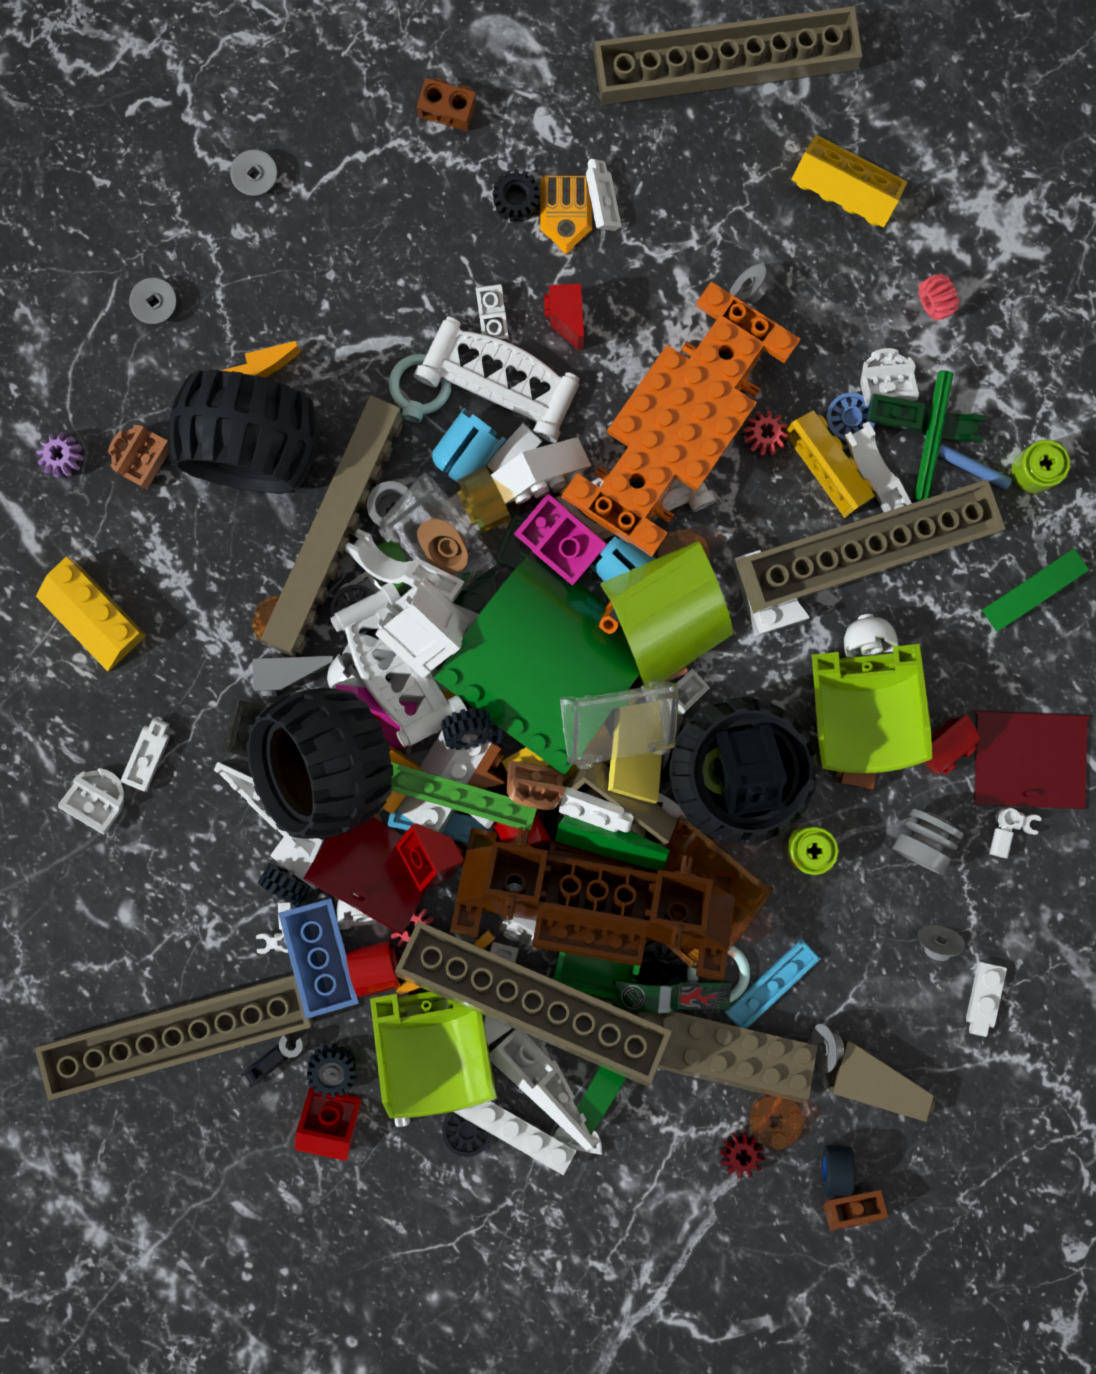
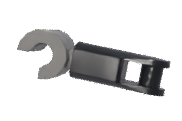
(275, 1058)

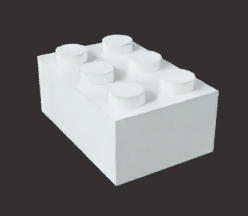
(541, 470)

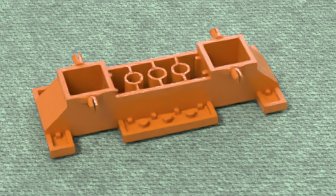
(681, 419)

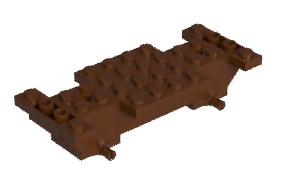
(595, 902)

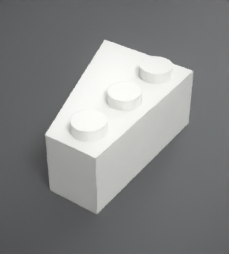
(772, 618)

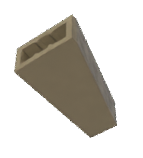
(875, 1083)

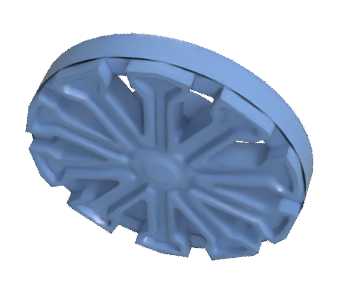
(849, 417)

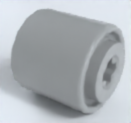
(382, 499)

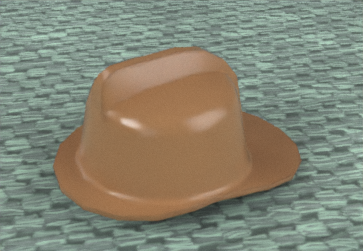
(443, 545)

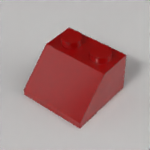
(565, 312)
(950, 742)
(429, 856)
(327, 1125)

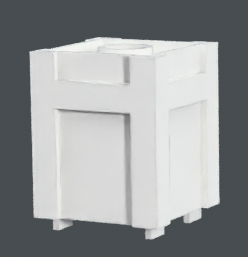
(422, 627)

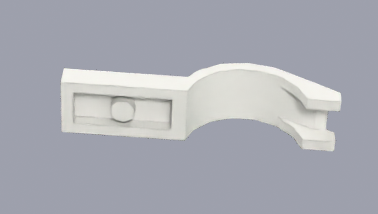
(872, 467)
(393, 571)

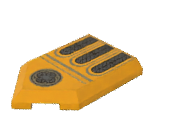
(565, 210)

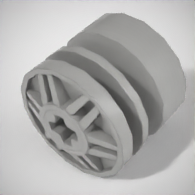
(928, 841)

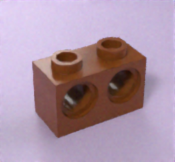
(443, 110)

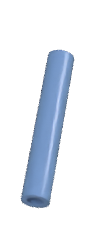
(974, 467)

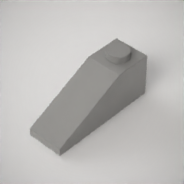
(283, 673)

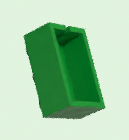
(592, 974)

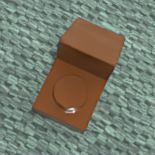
(483, 776)

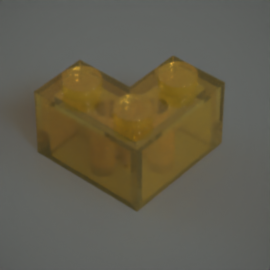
(482, 500)

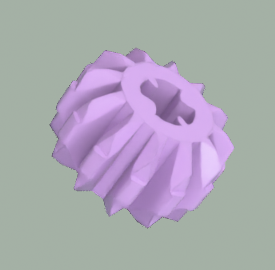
(67, 448)

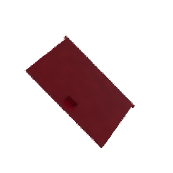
(1031, 757)
(370, 867)

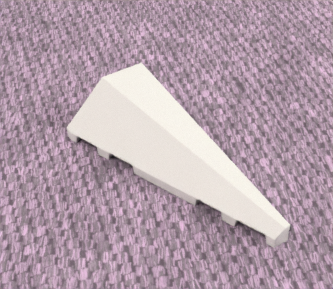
(244, 785)
(540, 1078)

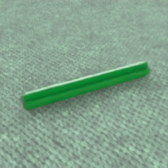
(933, 435)

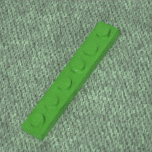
(460, 797)

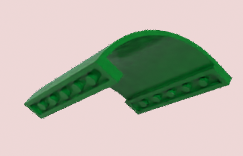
(530, 650)

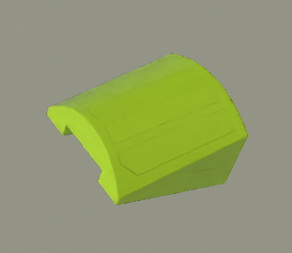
(670, 611)
(872, 711)
(430, 1055)

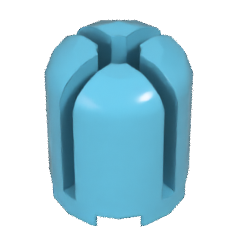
(466, 446)
(610, 566)

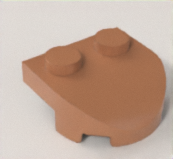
(138, 454)
(534, 785)

